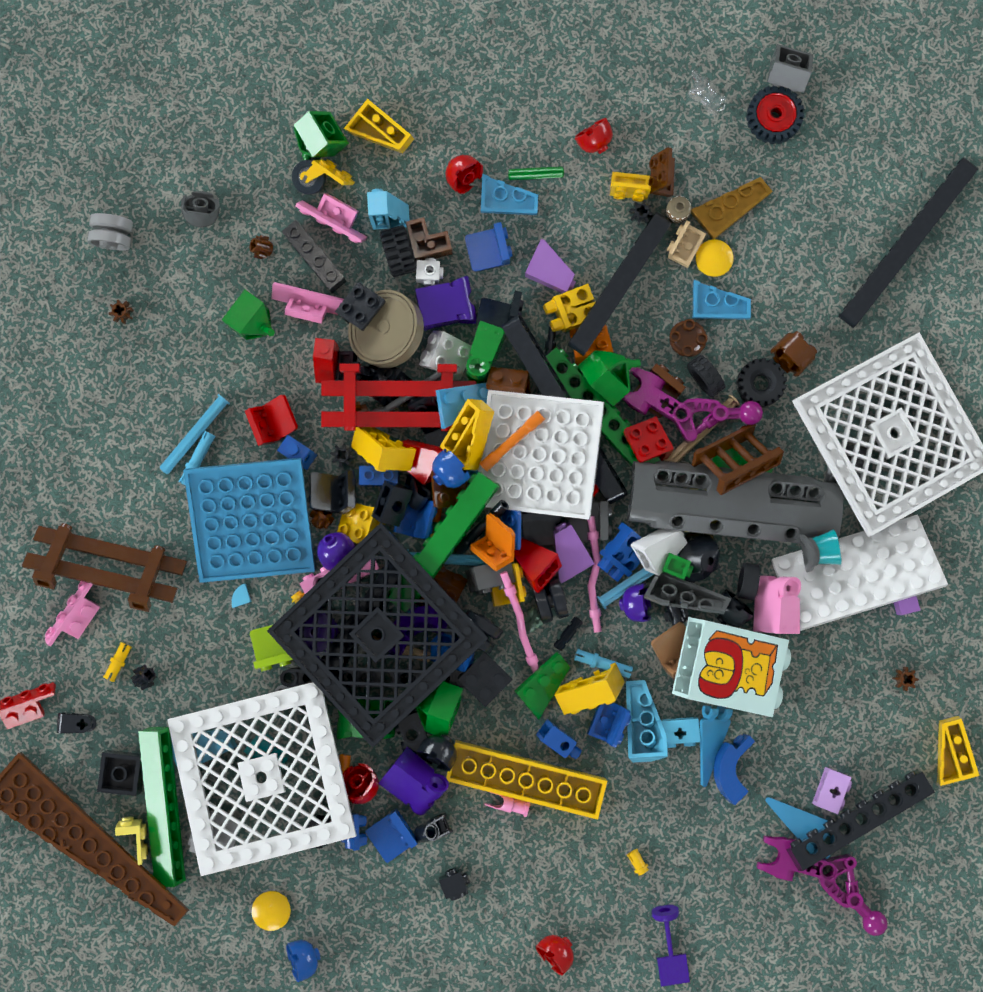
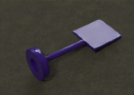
(672, 968)

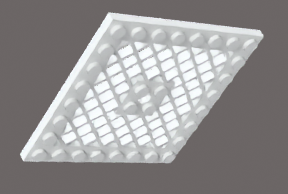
(835, 454)
(192, 783)

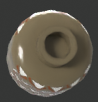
(678, 209)

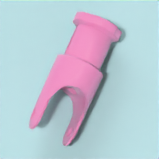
(512, 804)

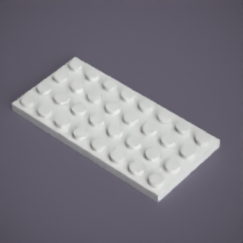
(871, 574)

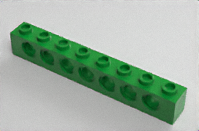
(611, 412)

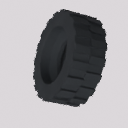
(706, 375)

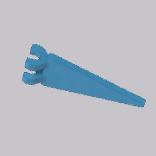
(712, 737)
(797, 820)

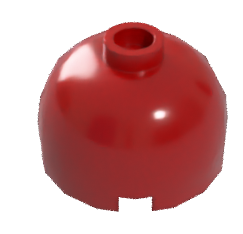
(595, 137)
(462, 172)
(361, 783)
(556, 952)

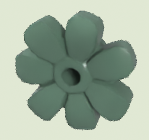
(532, 620)

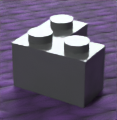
(484, 578)

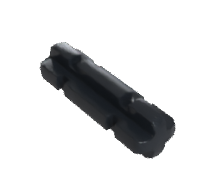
(568, 633)

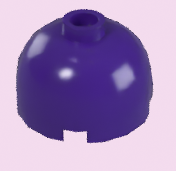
(333, 549)
(635, 604)

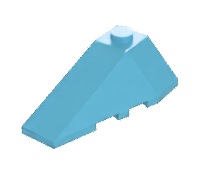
(645, 731)

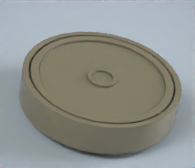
(391, 334)

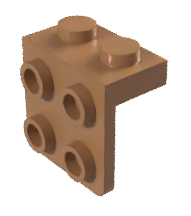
(669, 647)

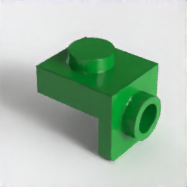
(677, 566)

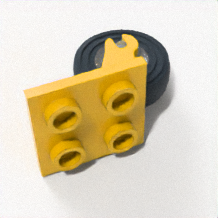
(310, 175)

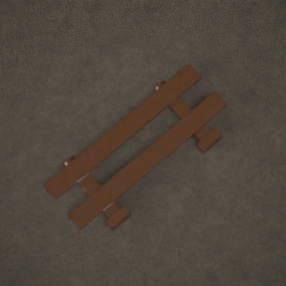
(140, 589)

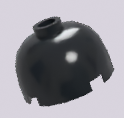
(736, 613)
(438, 751)

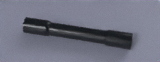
(498, 510)

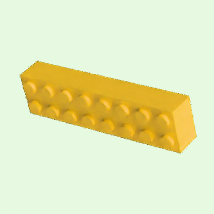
(527, 780)

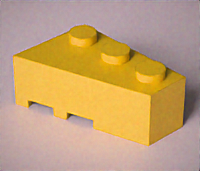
(954, 752)

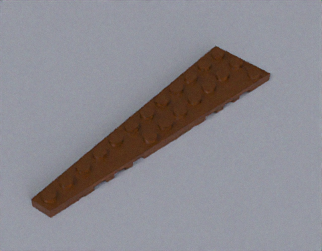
(50, 813)

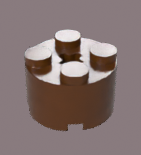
(794, 353)

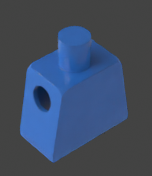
(293, 449)
(554, 736)

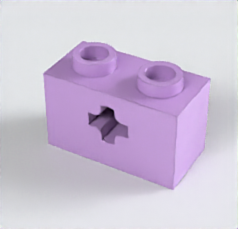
(832, 780)

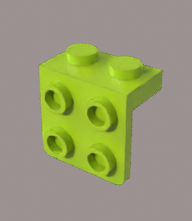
(267, 650)

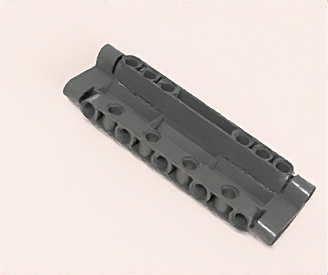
(735, 509)

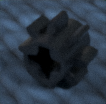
(635, 212)
(340, 460)
(675, 615)
(143, 677)

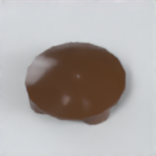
(688, 338)

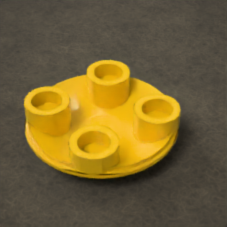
(714, 258)
(271, 910)

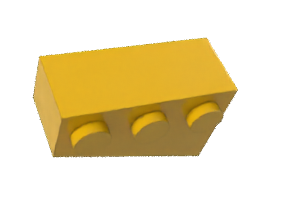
(378, 128)
(469, 433)
(381, 451)
(590, 692)

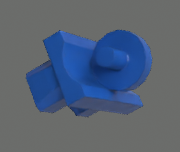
(361, 839)

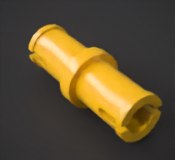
(117, 662)

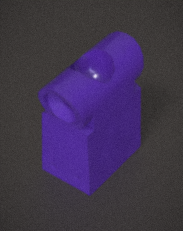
(446, 304)
(414, 782)

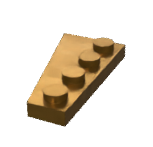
(727, 209)

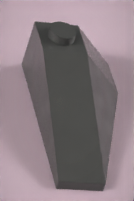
(679, 593)

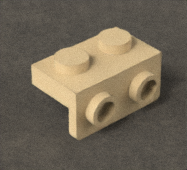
(686, 244)

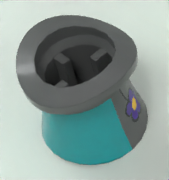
(820, 550)

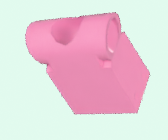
(777, 605)

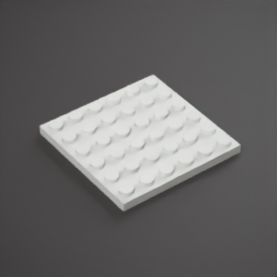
(553, 464)

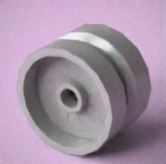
(109, 231)

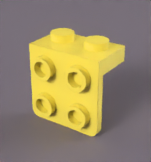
(134, 826)

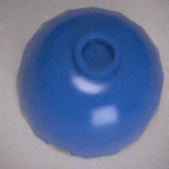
(449, 470)
(303, 959)

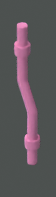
(511, 591)
(595, 612)

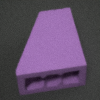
(549, 269)
(571, 552)

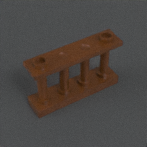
(740, 474)

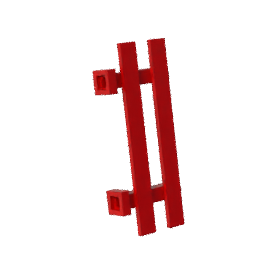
(351, 388)

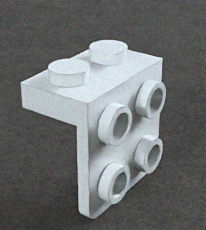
(445, 349)

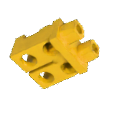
(570, 308)

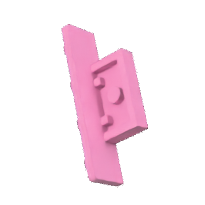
(335, 214)
(305, 303)
(75, 616)

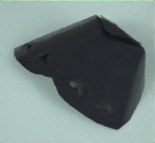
(698, 552)

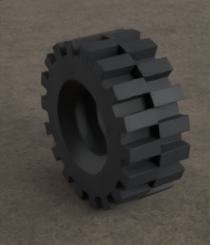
(771, 372)

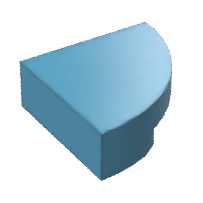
(240, 596)

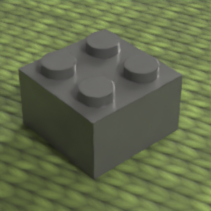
(790, 68)

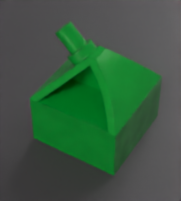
(319, 135)
(249, 317)
(608, 374)
(440, 709)

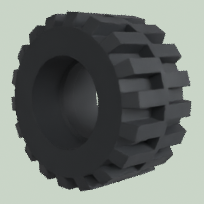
(398, 251)

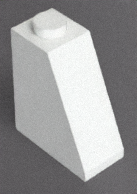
(656, 546)

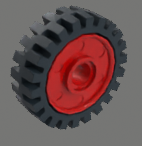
(779, 101)

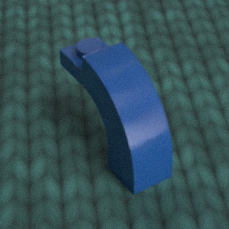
(725, 768)

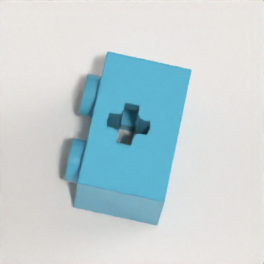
(688, 725)

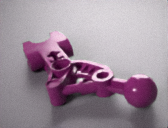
(652, 397)
(784, 868)

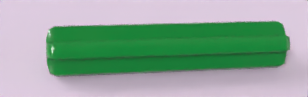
(536, 173)

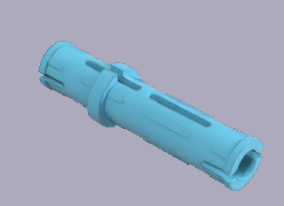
(199, 453)
(595, 660)

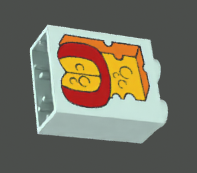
(731, 667)

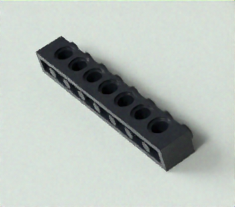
(920, 790)

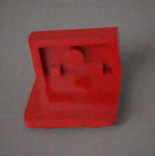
(271, 421)
(648, 440)

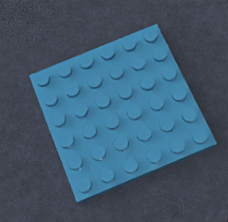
(249, 520)

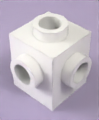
(426, 266)

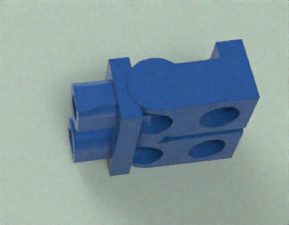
(620, 554)

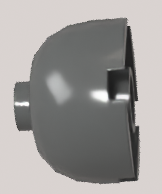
(200, 209)

